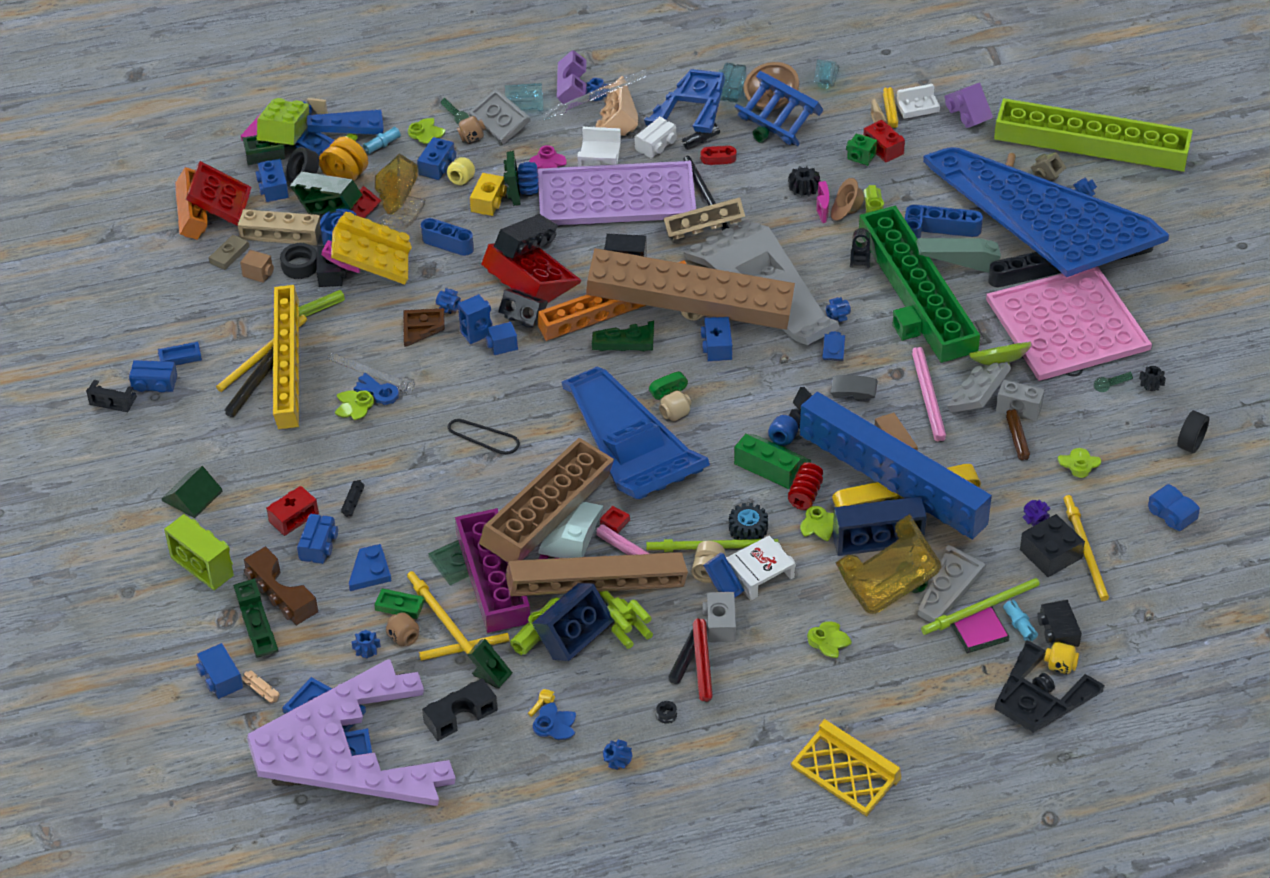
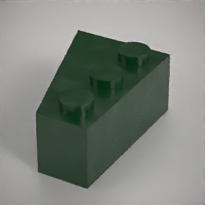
(325, 193)

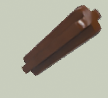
(1018, 434)

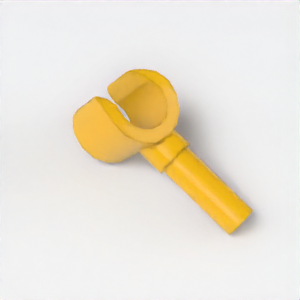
(545, 696)

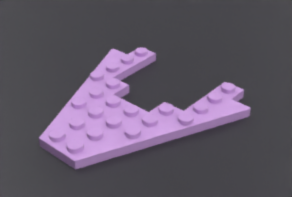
(313, 750)

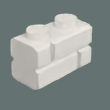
(655, 137)

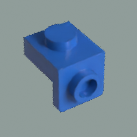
(834, 346)

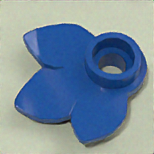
(554, 722)

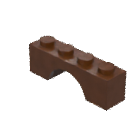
(295, 602)

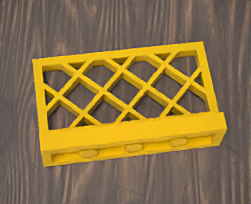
(860, 754)

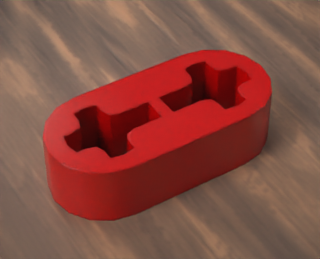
(718, 155)

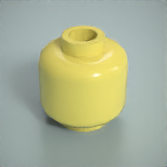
(460, 171)

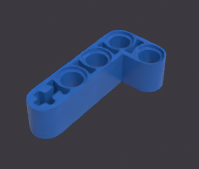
(943, 220)

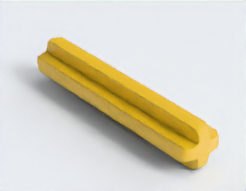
(890, 107)

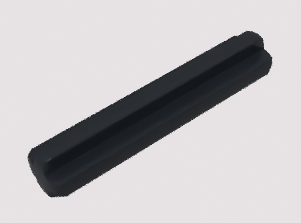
(683, 660)

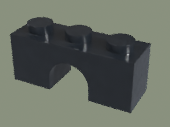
(474, 698)

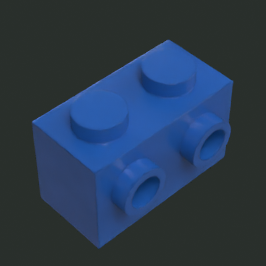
(436, 158)
(272, 180)

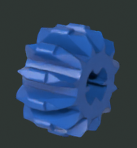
(528, 178)

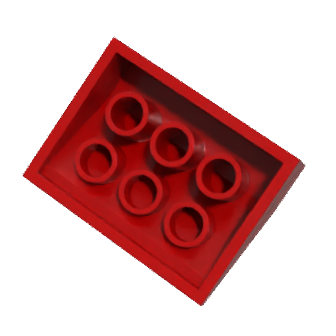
(530, 273)

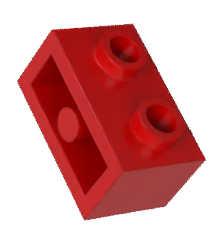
(889, 142)

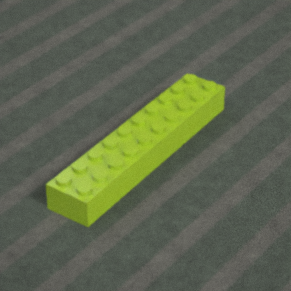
(1093, 134)

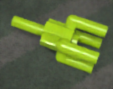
(625, 616)

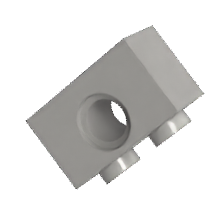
(1021, 397)
(721, 616)

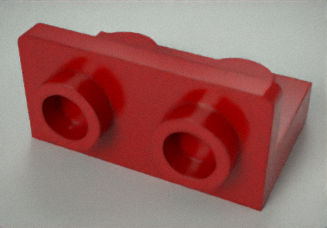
(366, 203)

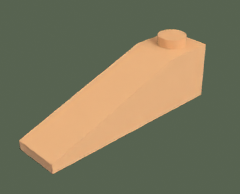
(619, 111)

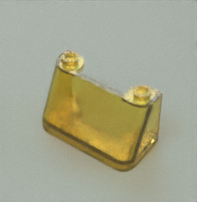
(892, 570)

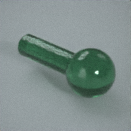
(458, 115)
(1103, 384)

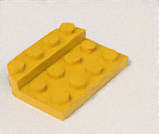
(371, 247)

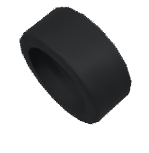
(298, 158)
(297, 250)
(1193, 431)

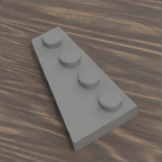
(950, 584)

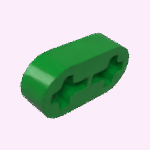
(668, 384)

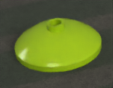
(1001, 354)

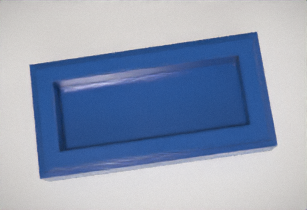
(181, 353)
(723, 575)

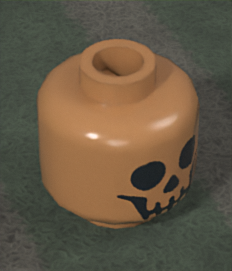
(471, 129)
(402, 629)

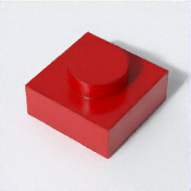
(615, 519)

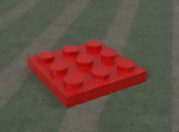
(218, 193)

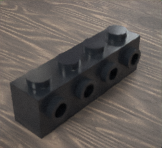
(525, 236)

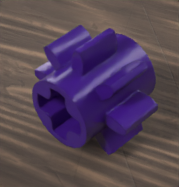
(1036, 512)

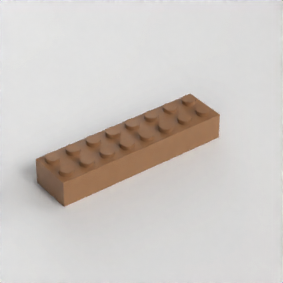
(546, 501)

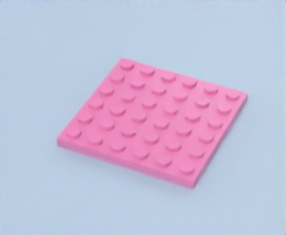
(1069, 322)

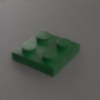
(511, 178)

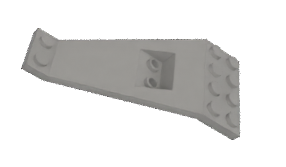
(756, 252)

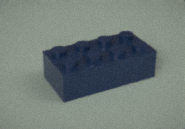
(872, 525)

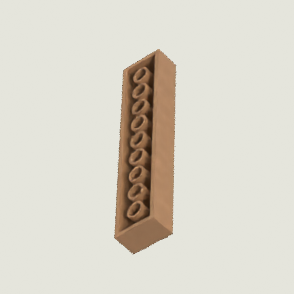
(690, 288)

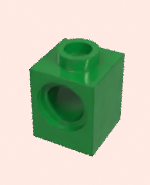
(907, 322)

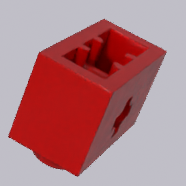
(292, 510)

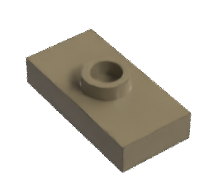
(228, 252)

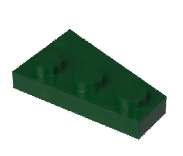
(632, 338)

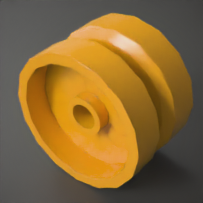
(343, 159)

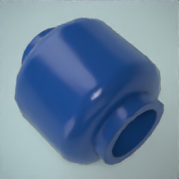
(783, 430)

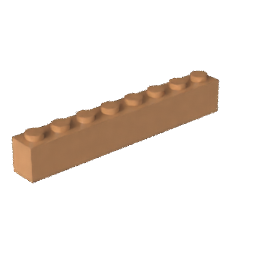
(605, 572)

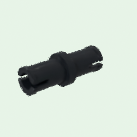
(699, 137)

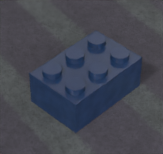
(573, 622)

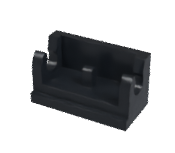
(110, 398)

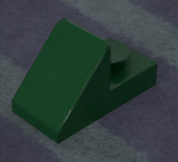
(489, 664)

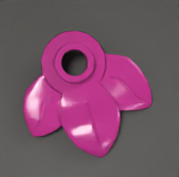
(548, 158)

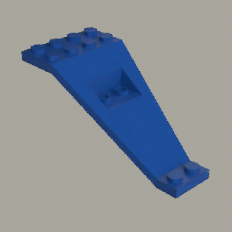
(641, 446)

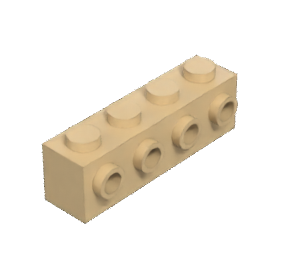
(703, 217)
(279, 227)

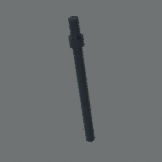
(703, 188)

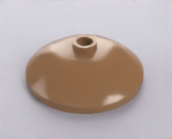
(778, 71)

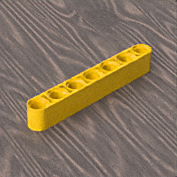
(877, 492)

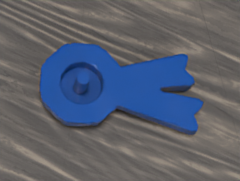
(382, 393)

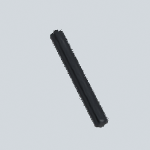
(250, 385)

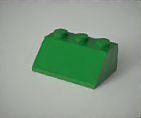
(768, 459)

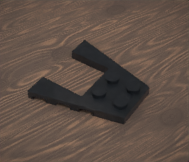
(1034, 706)

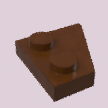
(422, 324)

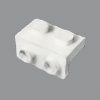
(917, 101)

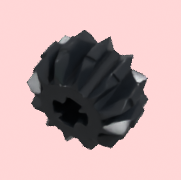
(803, 181)

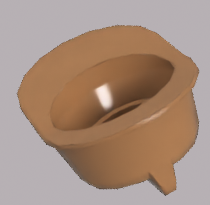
(848, 199)

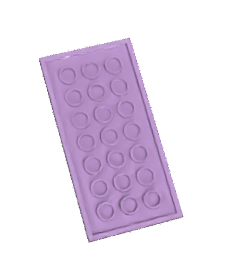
(616, 192)

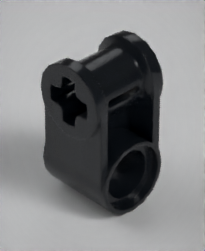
(860, 251)

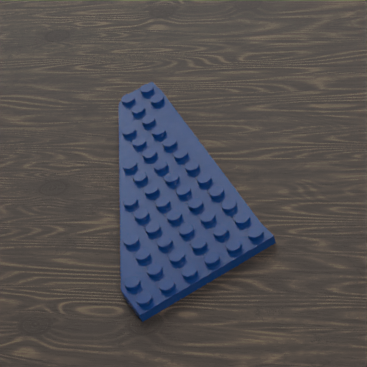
(1055, 221)

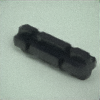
(352, 498)

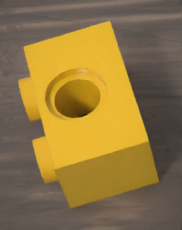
(488, 194)

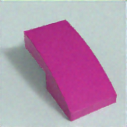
(823, 201)

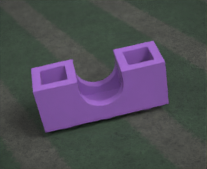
(568, 82)

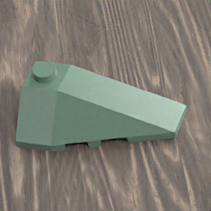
(967, 252)

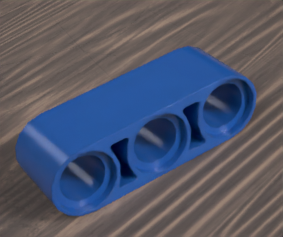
(447, 236)

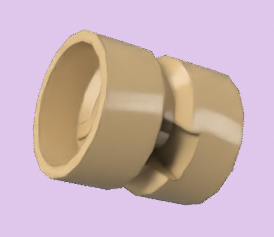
(705, 551)

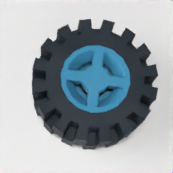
(748, 522)

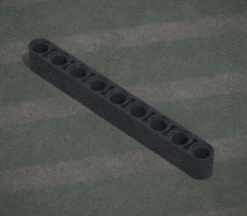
(1027, 268)

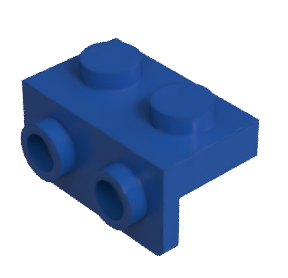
(314, 141)

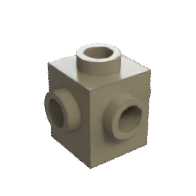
(1048, 166)

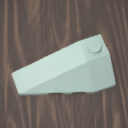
(573, 534)

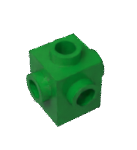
(861, 149)

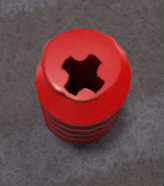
(805, 486)

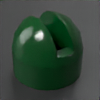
(760, 134)

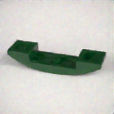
(255, 618)

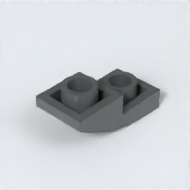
(858, 386)

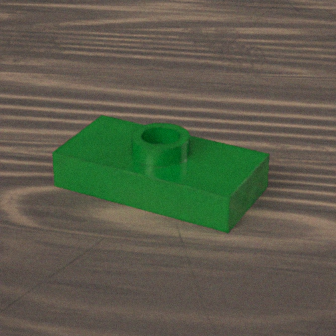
(399, 602)

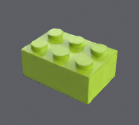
(282, 121)
(199, 551)

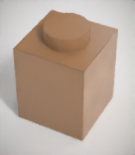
(257, 266)

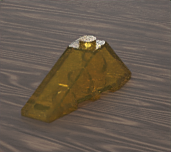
(396, 182)

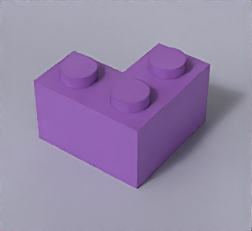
(970, 103)

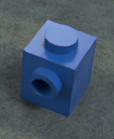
(502, 338)

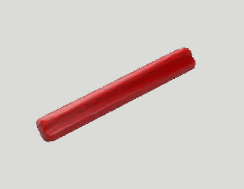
(702, 660)

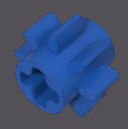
(595, 84)
(1085, 186)
(448, 300)
(838, 309)
(366, 644)
(617, 754)

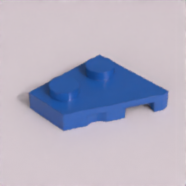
(369, 568)

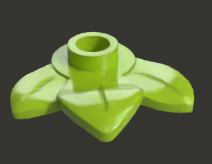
(425, 130)
(354, 404)
(1079, 462)
(820, 525)
(828, 638)

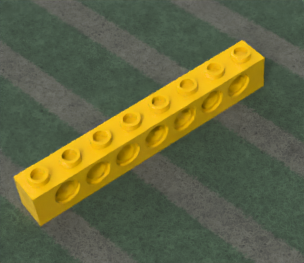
(286, 357)

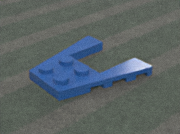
(695, 87)

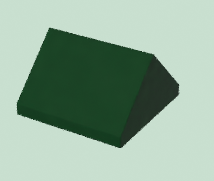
(262, 151)
(193, 492)

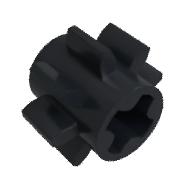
(1152, 378)

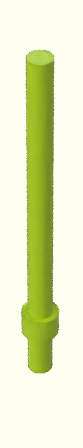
(670, 545)
(944, 621)

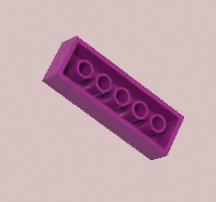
(489, 576)

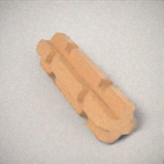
(260, 686)

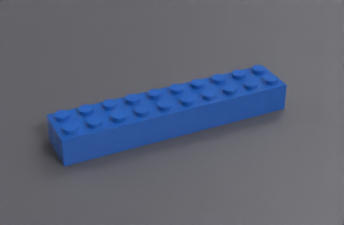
(895, 465)

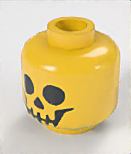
(1061, 658)

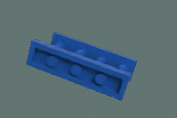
(780, 91)

